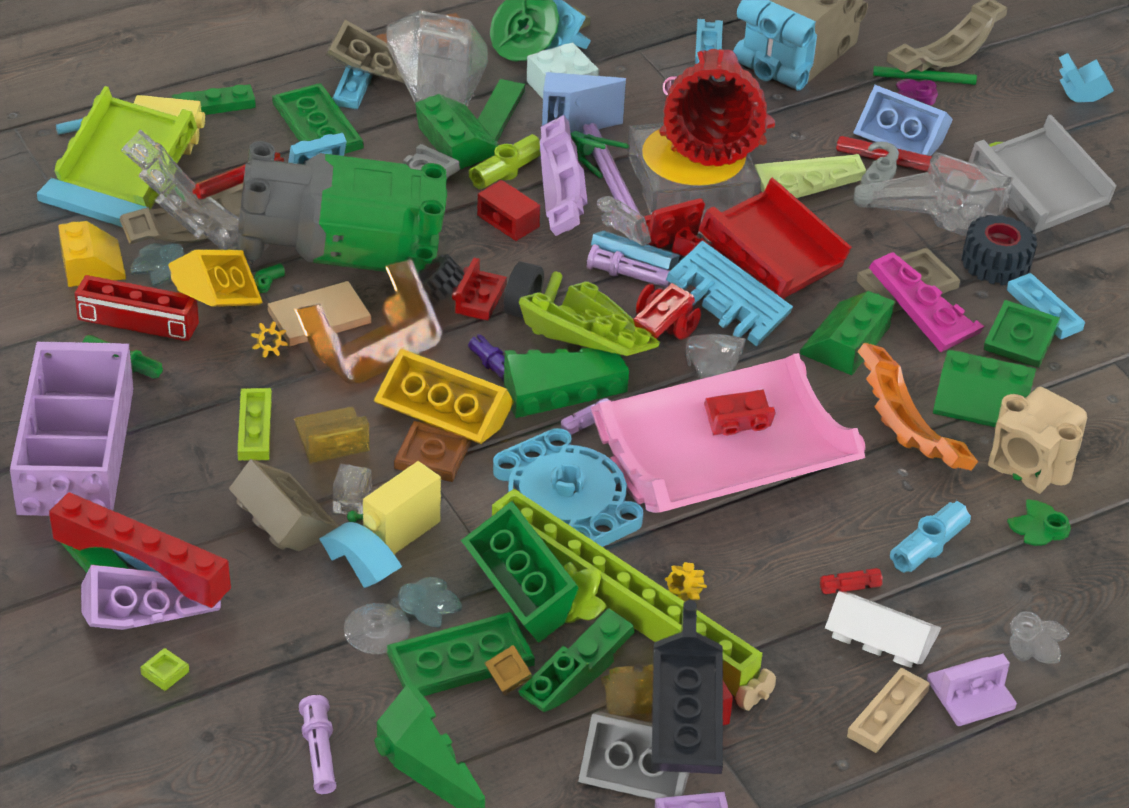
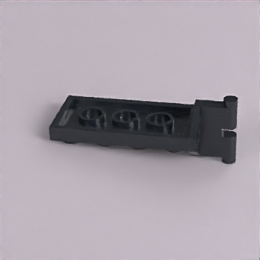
(687, 701)

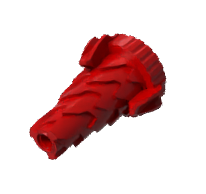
(715, 111)

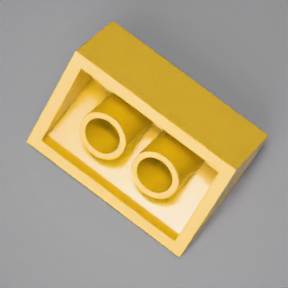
(216, 278)

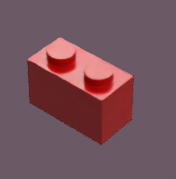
(508, 210)

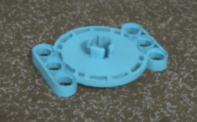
(566, 469)

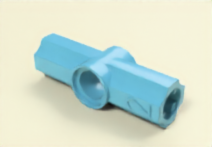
(930, 537)

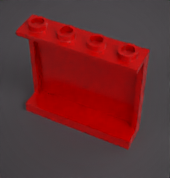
(776, 240)

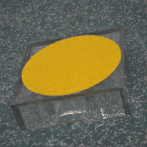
(675, 179)

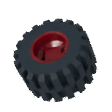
(998, 249)

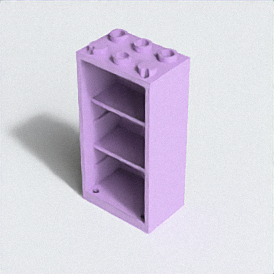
(72, 425)

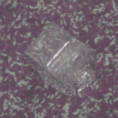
(350, 488)

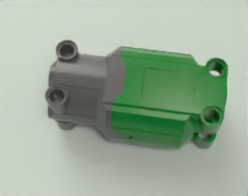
(342, 209)

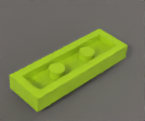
(254, 424)

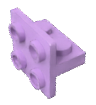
(974, 689)

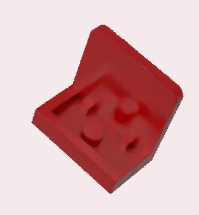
(667, 221)

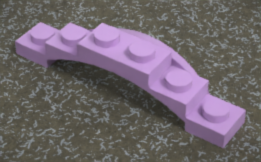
(562, 176)

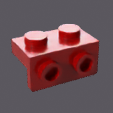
(478, 292)

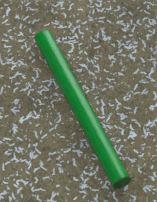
(915, 74)

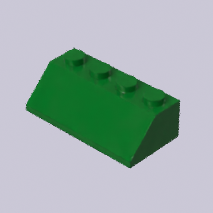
(523, 570)

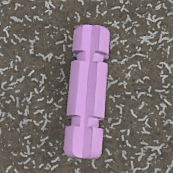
(581, 419)

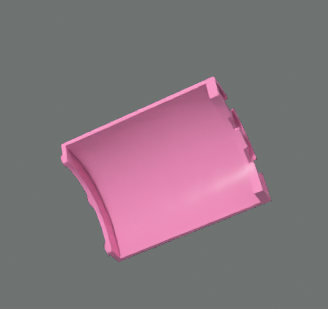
(676, 461)

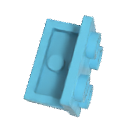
(568, 27)

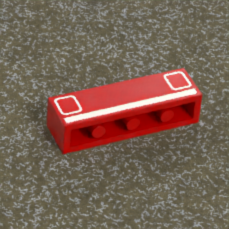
(136, 308)

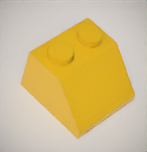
(89, 252)

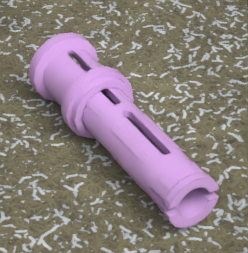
(617, 264)
(317, 732)

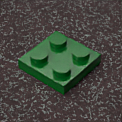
(1021, 333)

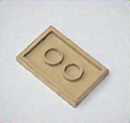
(339, 303)

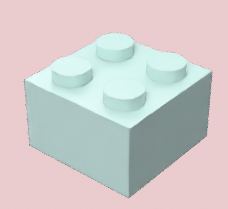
(562, 59)

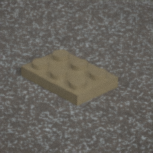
(924, 262)

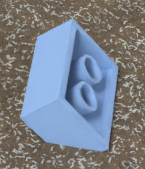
(902, 122)

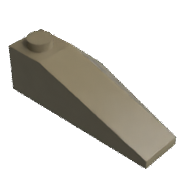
(363, 52)

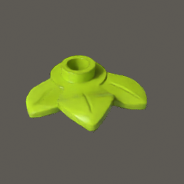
(586, 603)

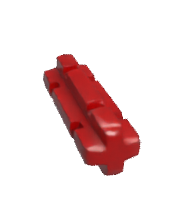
(851, 581)

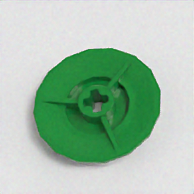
(508, 27)

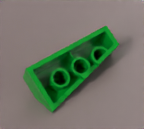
(562, 378)

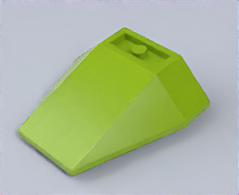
(586, 320)

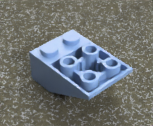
(583, 100)

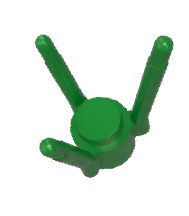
(586, 144)

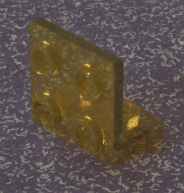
(333, 434)

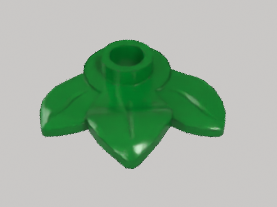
(1040, 524)

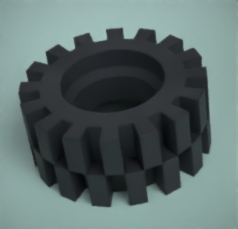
(440, 277)

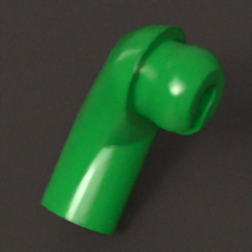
(264, 277)

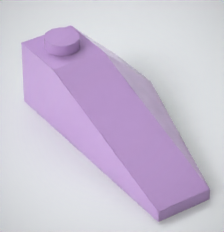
(133, 598)

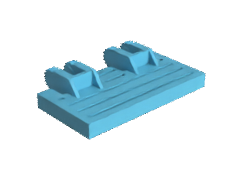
(730, 293)

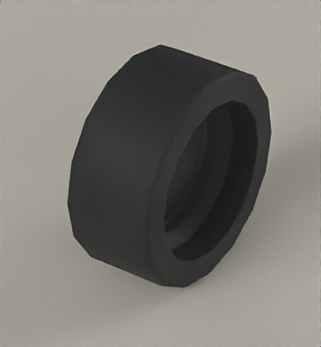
(523, 281)

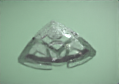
(713, 353)

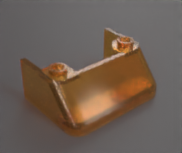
(409, 327)

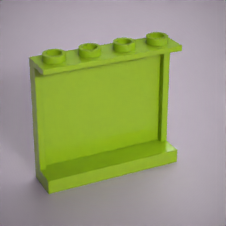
(95, 152)

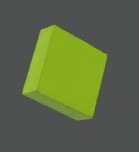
(164, 669)

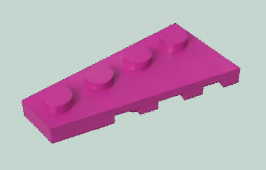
(923, 303)

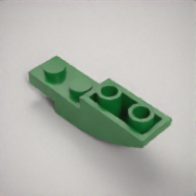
(579, 665)

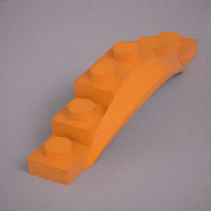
(901, 414)

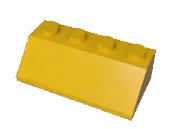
(444, 397)

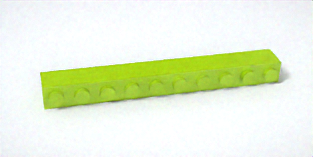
(632, 594)

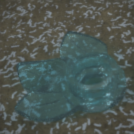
(155, 260)
(428, 600)

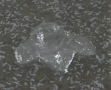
(1036, 638)

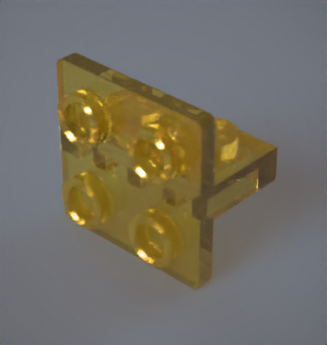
(629, 690)

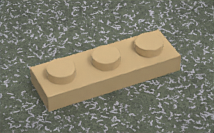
(888, 710)

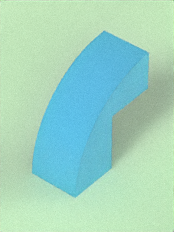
(363, 549)

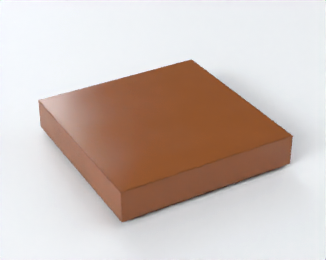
(433, 448)

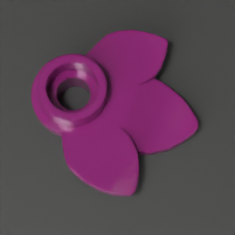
(922, 91)

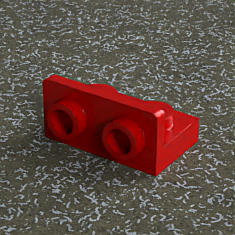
(739, 412)

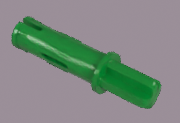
(139, 362)

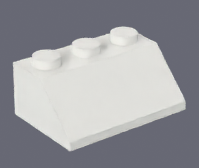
(881, 629)

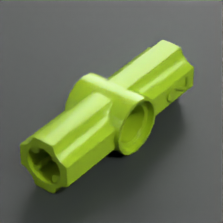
(505, 162)

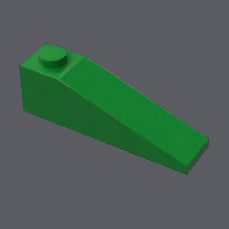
(423, 754)

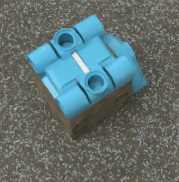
(796, 37)

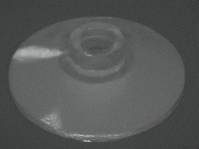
(375, 627)

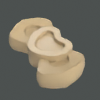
(756, 690)

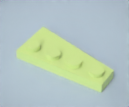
(812, 175)

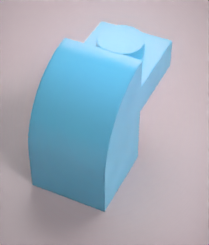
(1086, 83)

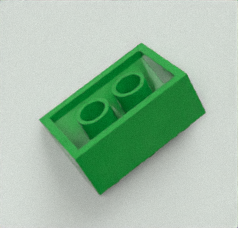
(454, 130)
(847, 328)
(975, 385)

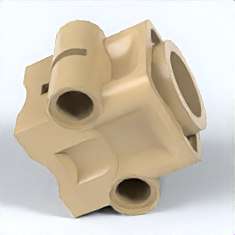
(1036, 436)

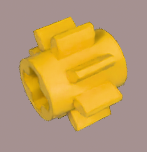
(277, 341)
(686, 582)

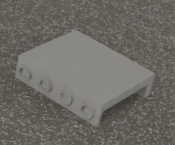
(1049, 174)

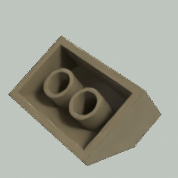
(281, 506)

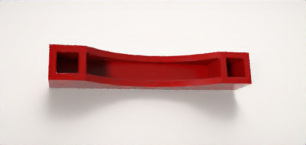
(189, 568)

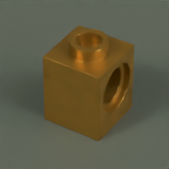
(508, 670)

